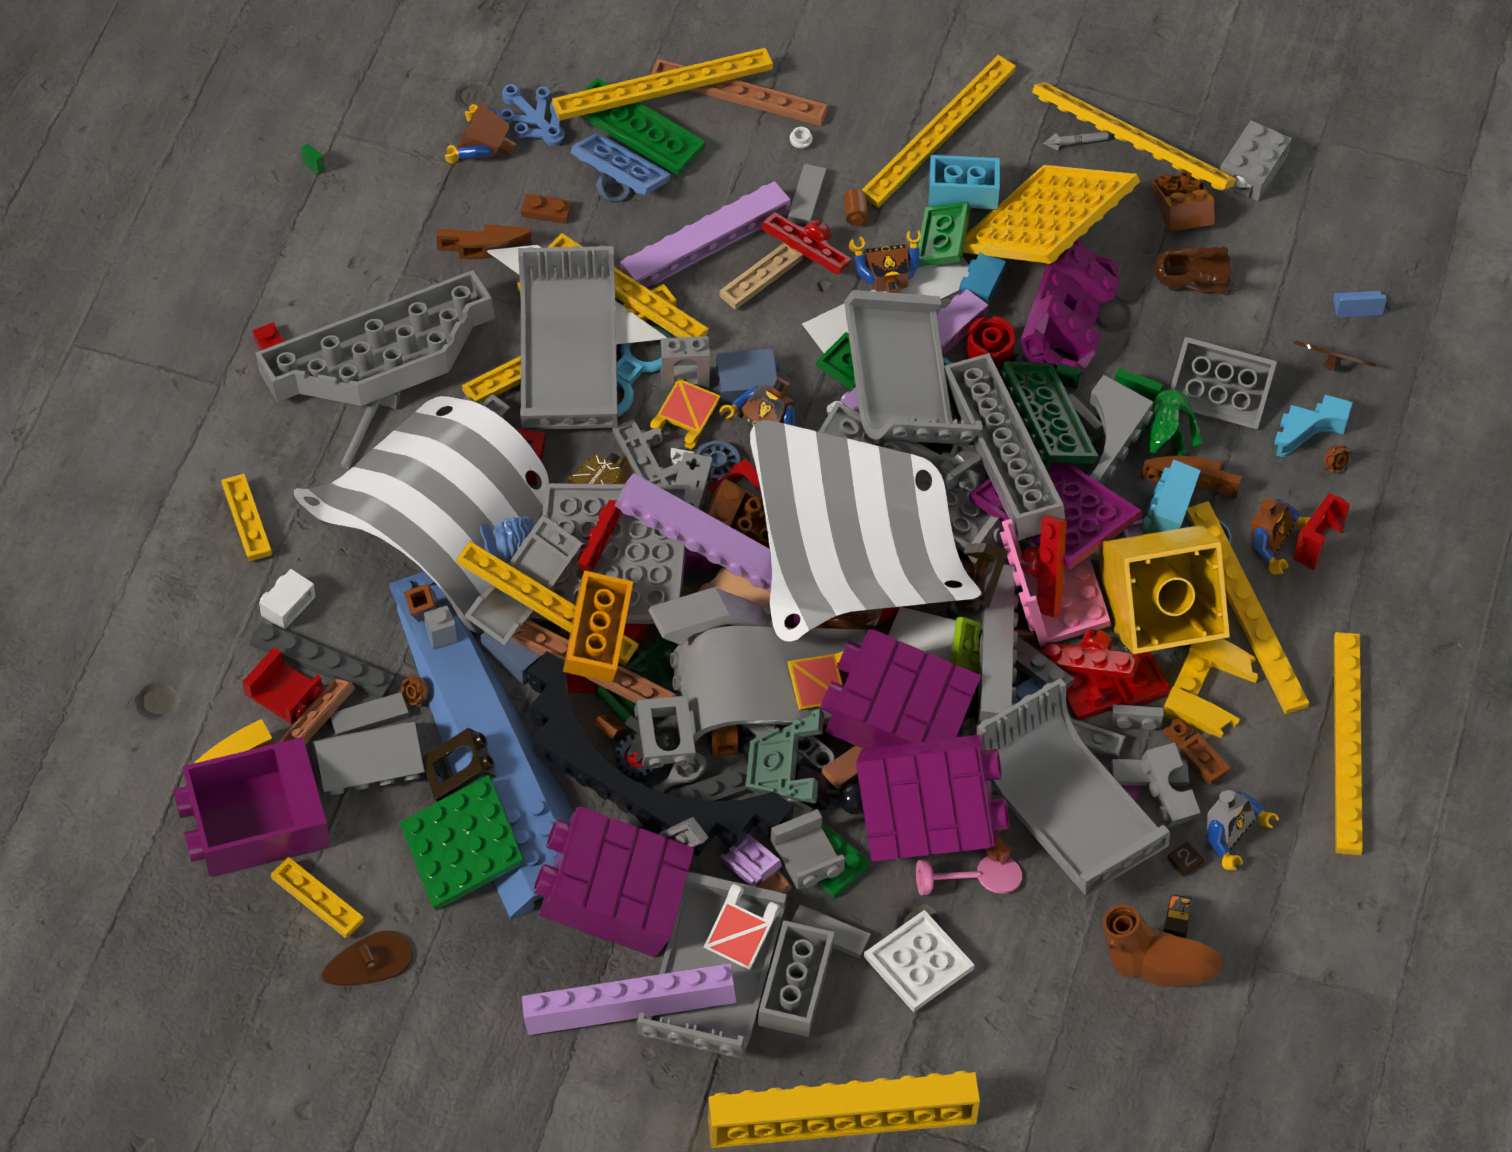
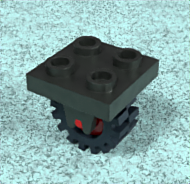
(631, 753)

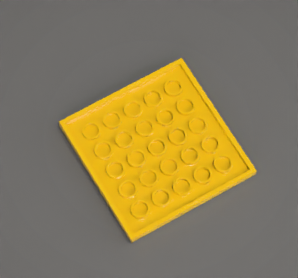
(1048, 213)

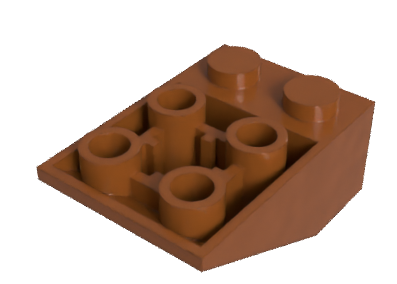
(1183, 201)
(740, 511)

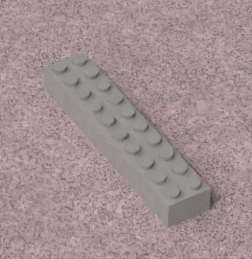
(1004, 444)

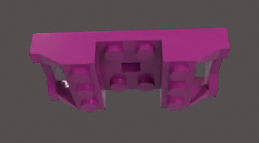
(1069, 307)

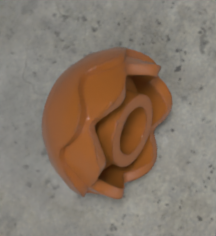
(1337, 458)
(415, 690)

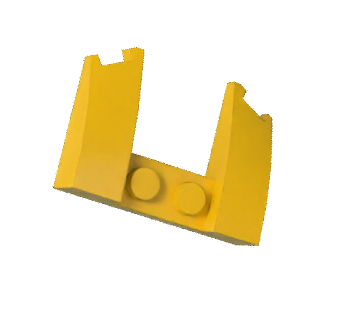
(1183, 697)

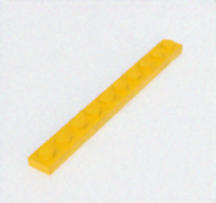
(662, 84)
(938, 131)
(1140, 139)
(509, 374)
(1252, 617)
(1347, 744)

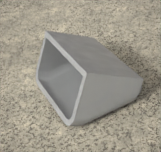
(369, 757)

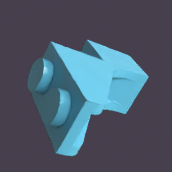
(1303, 423)

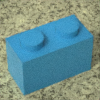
(984, 277)

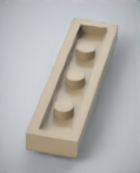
(760, 275)

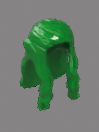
(1165, 422)

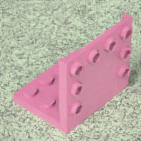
(1081, 597)

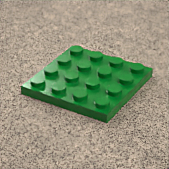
(462, 842)

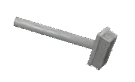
(388, 401)

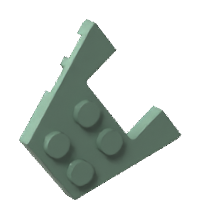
(775, 757)

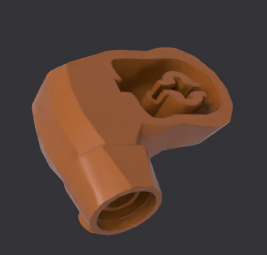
(1154, 954)

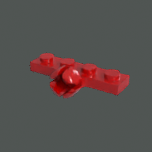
(808, 240)
(1047, 565)
(1093, 657)

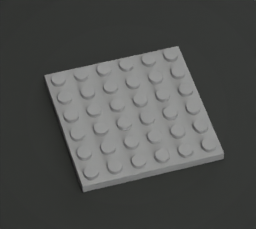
(631, 553)

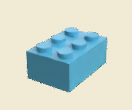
(964, 179)
(1171, 498)

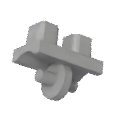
(963, 472)

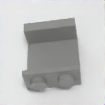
(806, 850)

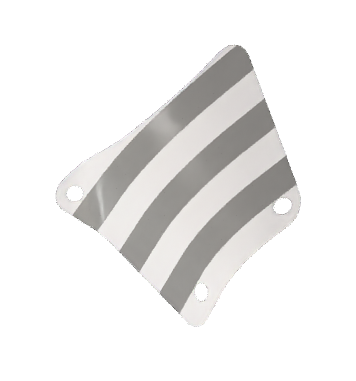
(434, 489)
(851, 527)

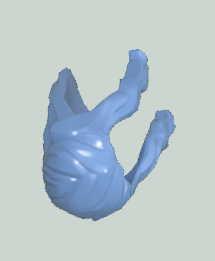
(509, 536)

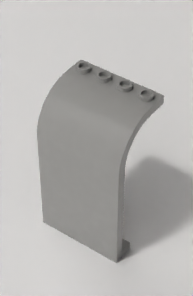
(568, 338)
(901, 369)
(744, 674)
(1067, 793)
(723, 1027)

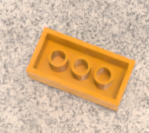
(598, 626)

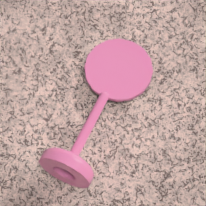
(990, 873)

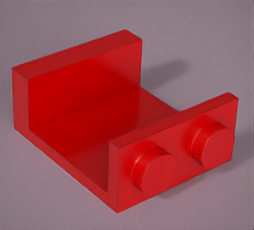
(281, 687)

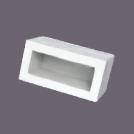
(287, 599)

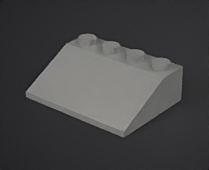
(1224, 382)

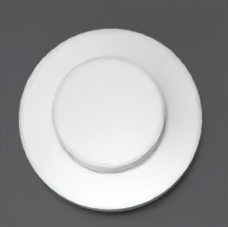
(801, 137)

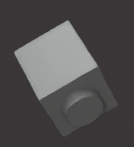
(440, 627)

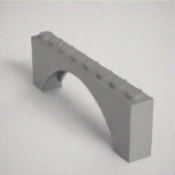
(1122, 417)

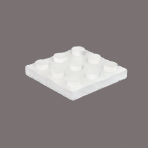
(919, 961)

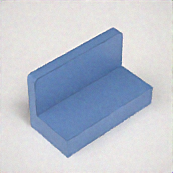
(1359, 304)

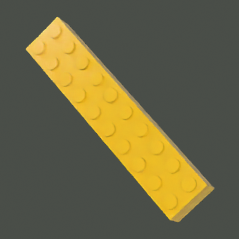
(843, 1109)

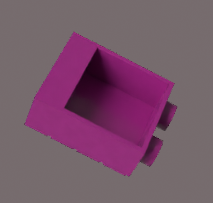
(896, 694)
(931, 797)
(252, 808)
(613, 880)

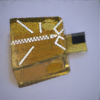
(598, 471)

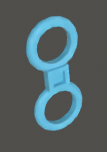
(630, 369)

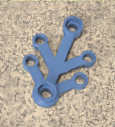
(551, 133)

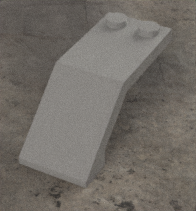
(541, 557)
(705, 611)

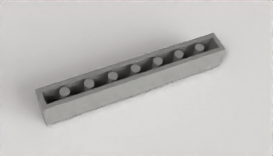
(996, 646)

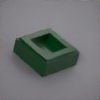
(1068, 375)

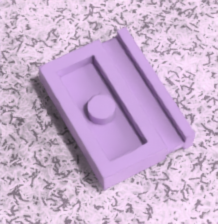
(751, 861)

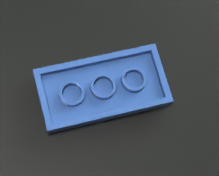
(620, 164)

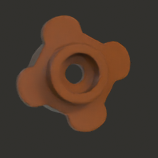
(1174, 736)

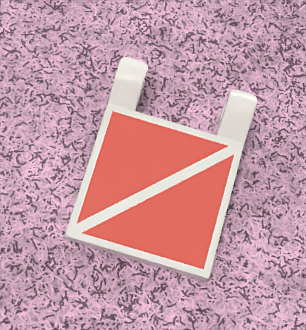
(739, 932)

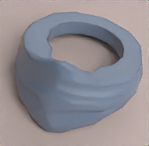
(606, 179)

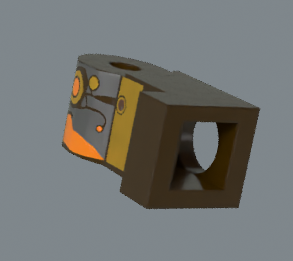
(1178, 915)

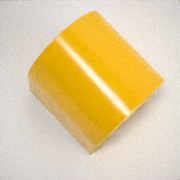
(1165, 588)

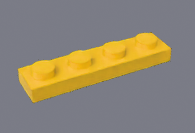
(246, 517)
(317, 897)

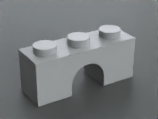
(1174, 806)

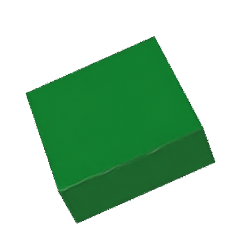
(312, 158)

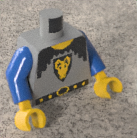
(1230, 821)

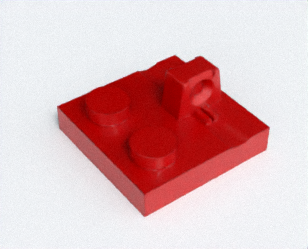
(1091, 695)

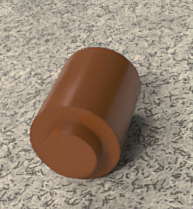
(855, 207)

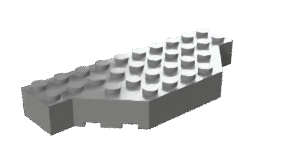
(380, 347)

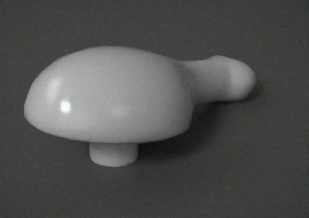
(683, 774)

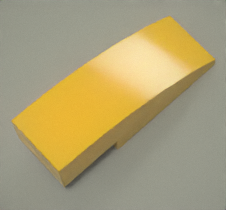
(247, 738)

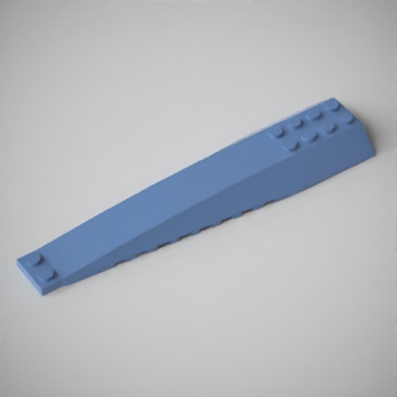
(469, 695)

